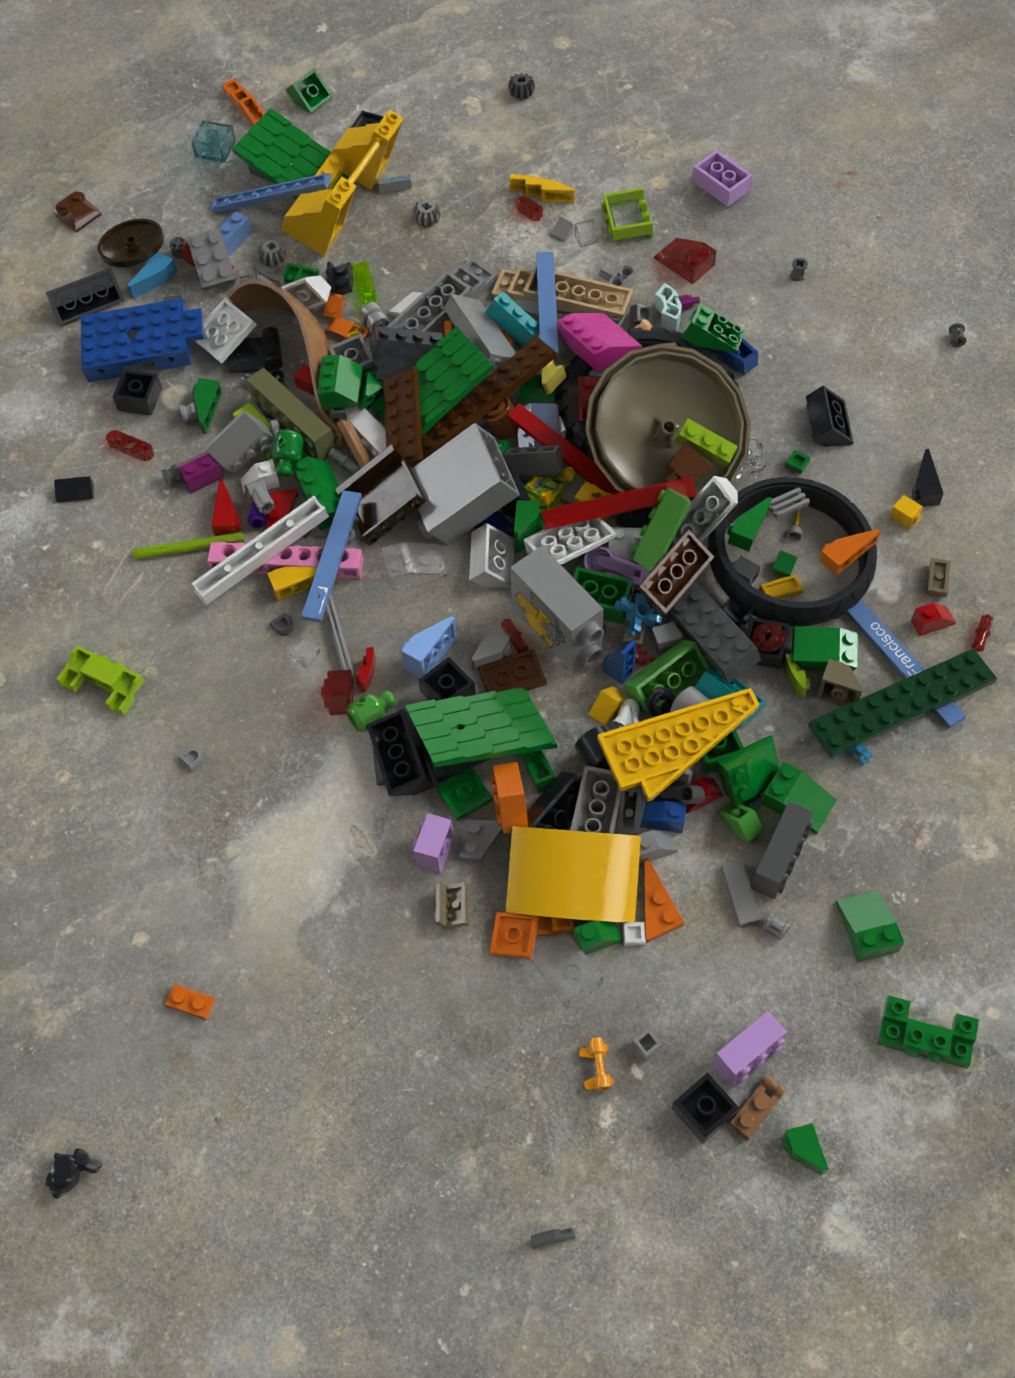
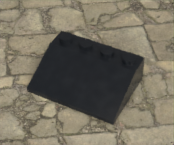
(399, 349)

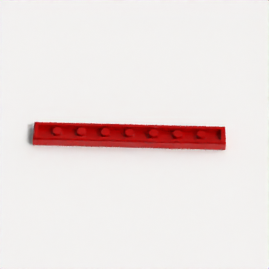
(571, 455)
(614, 503)

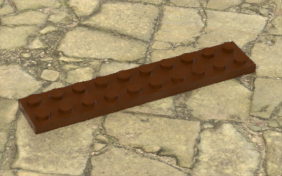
(488, 394)

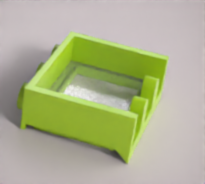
(626, 214)

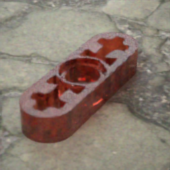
(126, 439)

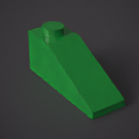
(370, 389)
(207, 396)
(747, 526)

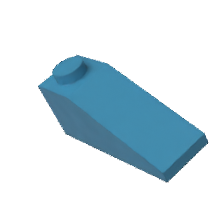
(153, 274)

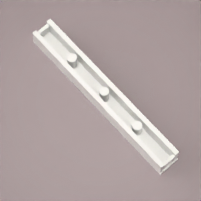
(259, 550)

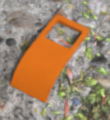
(342, 327)

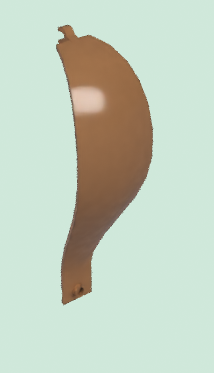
(261, 294)

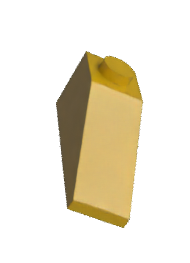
(291, 580)

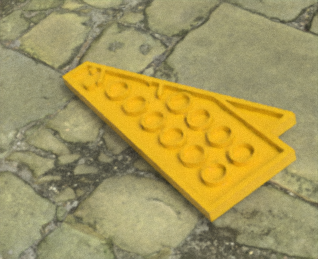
(667, 745)

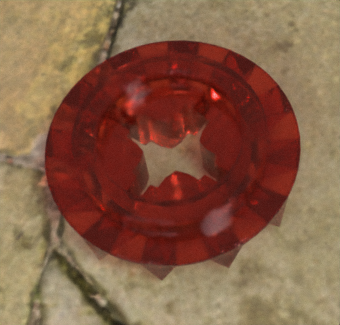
(774, 642)

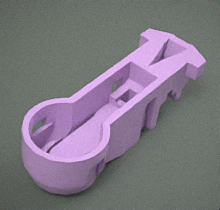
(617, 564)

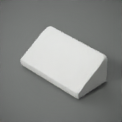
(401, 306)

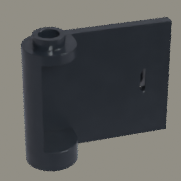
(257, 353)

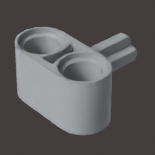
(623, 277)

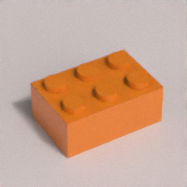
(508, 796)

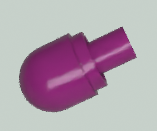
(687, 301)

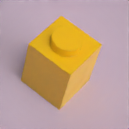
(906, 512)

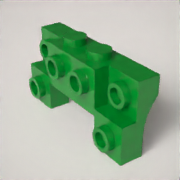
(924, 1039)

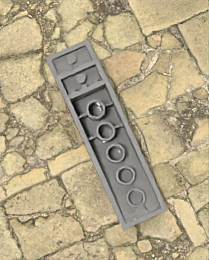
(428, 310)

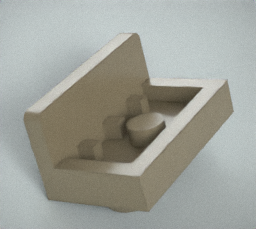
(452, 905)

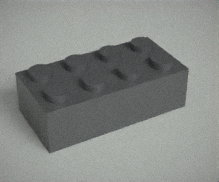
(783, 850)

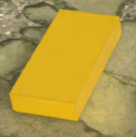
(782, 587)

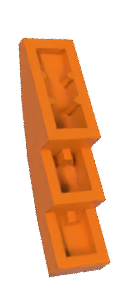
(243, 101)

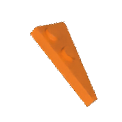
(660, 910)

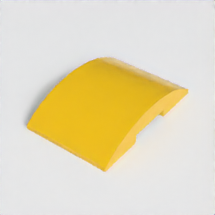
(573, 874)

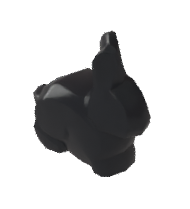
(66, 1171)

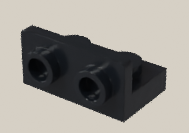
(340, 278)

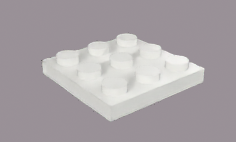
(225, 330)

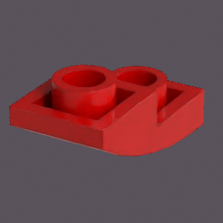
(366, 670)

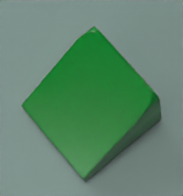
(784, 563)

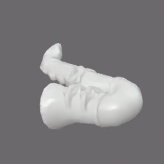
(627, 714)

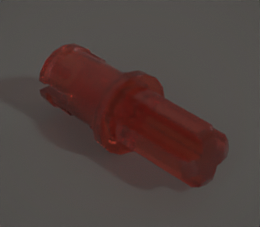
(982, 633)
(515, 635)

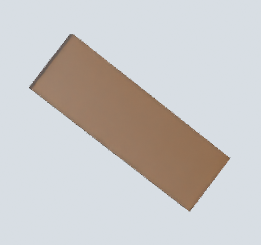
(354, 442)

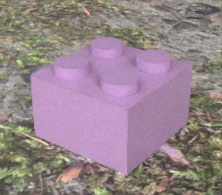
(433, 843)

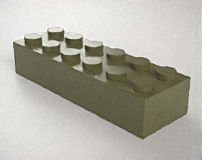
(281, 405)

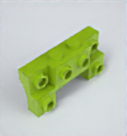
(103, 673)

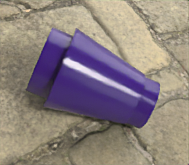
(255, 518)

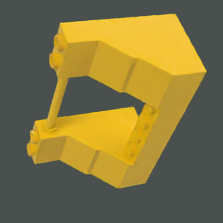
(361, 155)

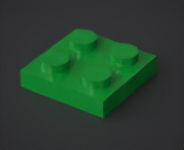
(464, 793)

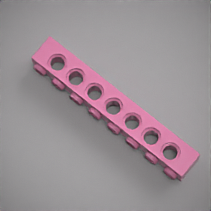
(296, 557)

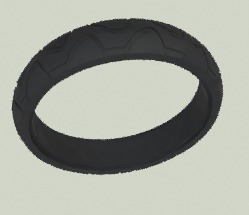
(775, 609)

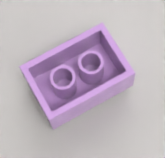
(722, 178)
(750, 1049)

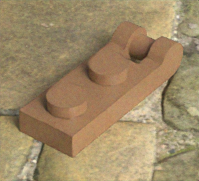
(757, 1107)

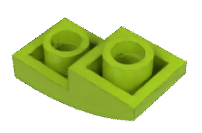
(796, 678)

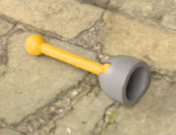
(795, 529)

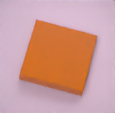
(514, 935)

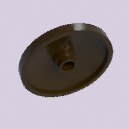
(131, 242)

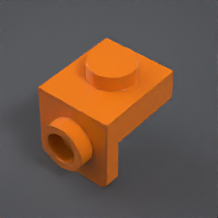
(334, 306)

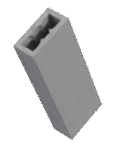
(479, 328)

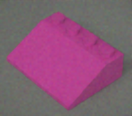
(595, 338)

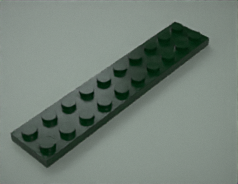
(901, 702)

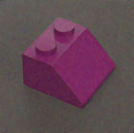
(200, 471)

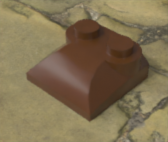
(76, 211)

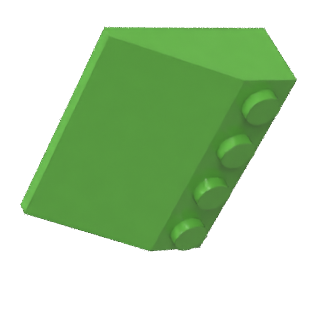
(661, 528)

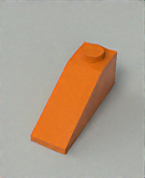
(846, 550)

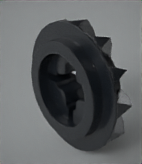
(664, 694)

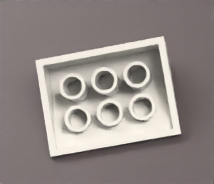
(571, 540)

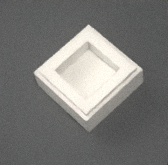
(634, 934)

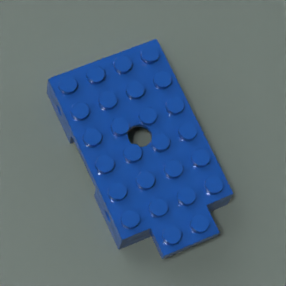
(162, 338)

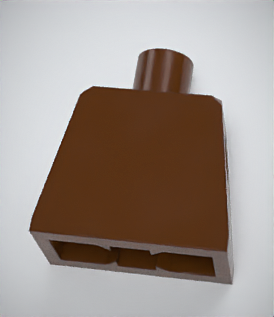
(686, 463)

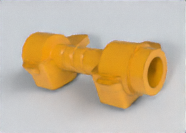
(597, 1051)

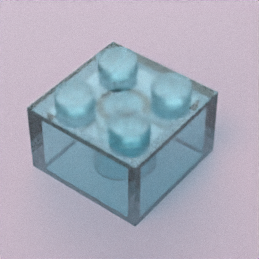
(213, 141)

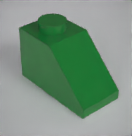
(596, 936)
(805, 1148)

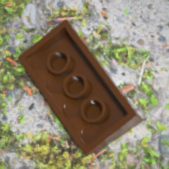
(675, 572)

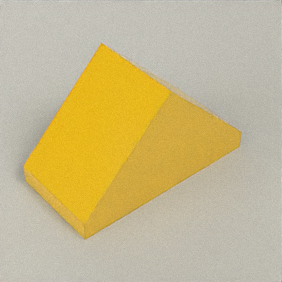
(607, 705)

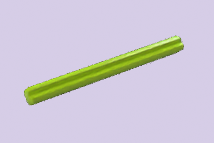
(185, 546)

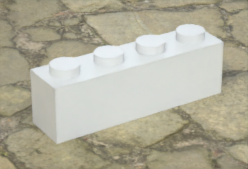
(369, 430)

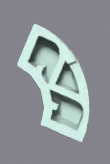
(669, 307)

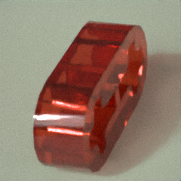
(529, 208)

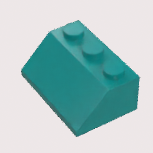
(513, 319)
(715, 686)

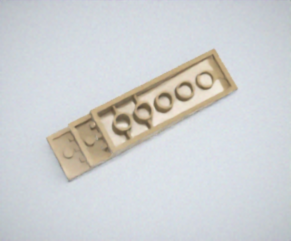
(572, 292)

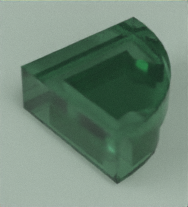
(755, 802)

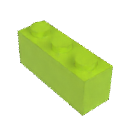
(706, 443)

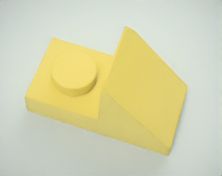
(552, 376)

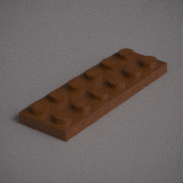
(403, 415)

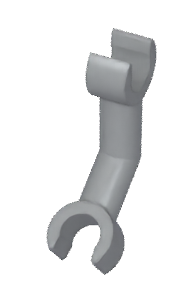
(274, 428)

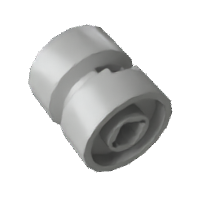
(373, 316)

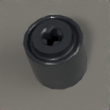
(590, 749)

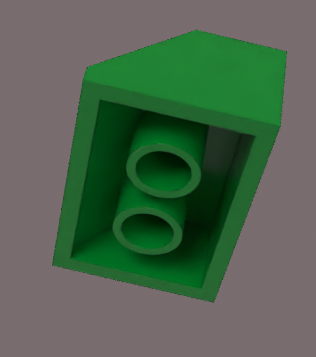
(339, 382)

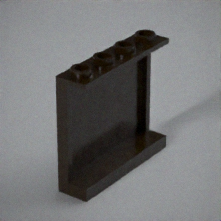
(387, 493)

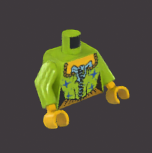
(548, 489)

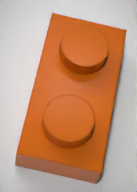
(190, 1002)

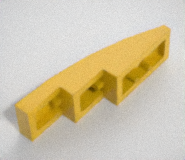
(540, 187)

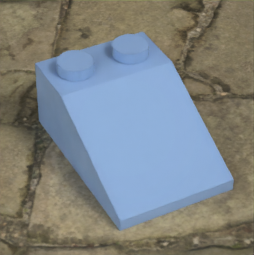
(428, 647)

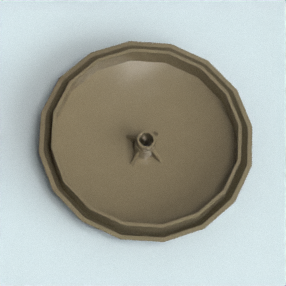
(657, 392)

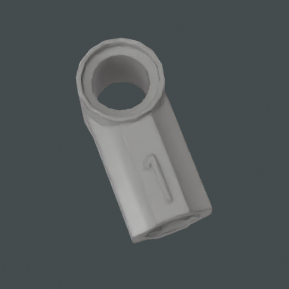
(259, 494)

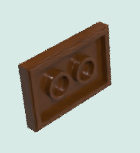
(513, 672)

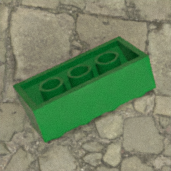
(318, 480)

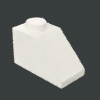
(262, 470)

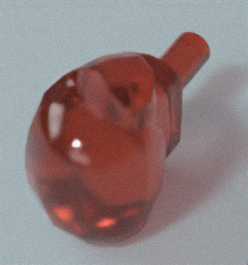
(641, 656)

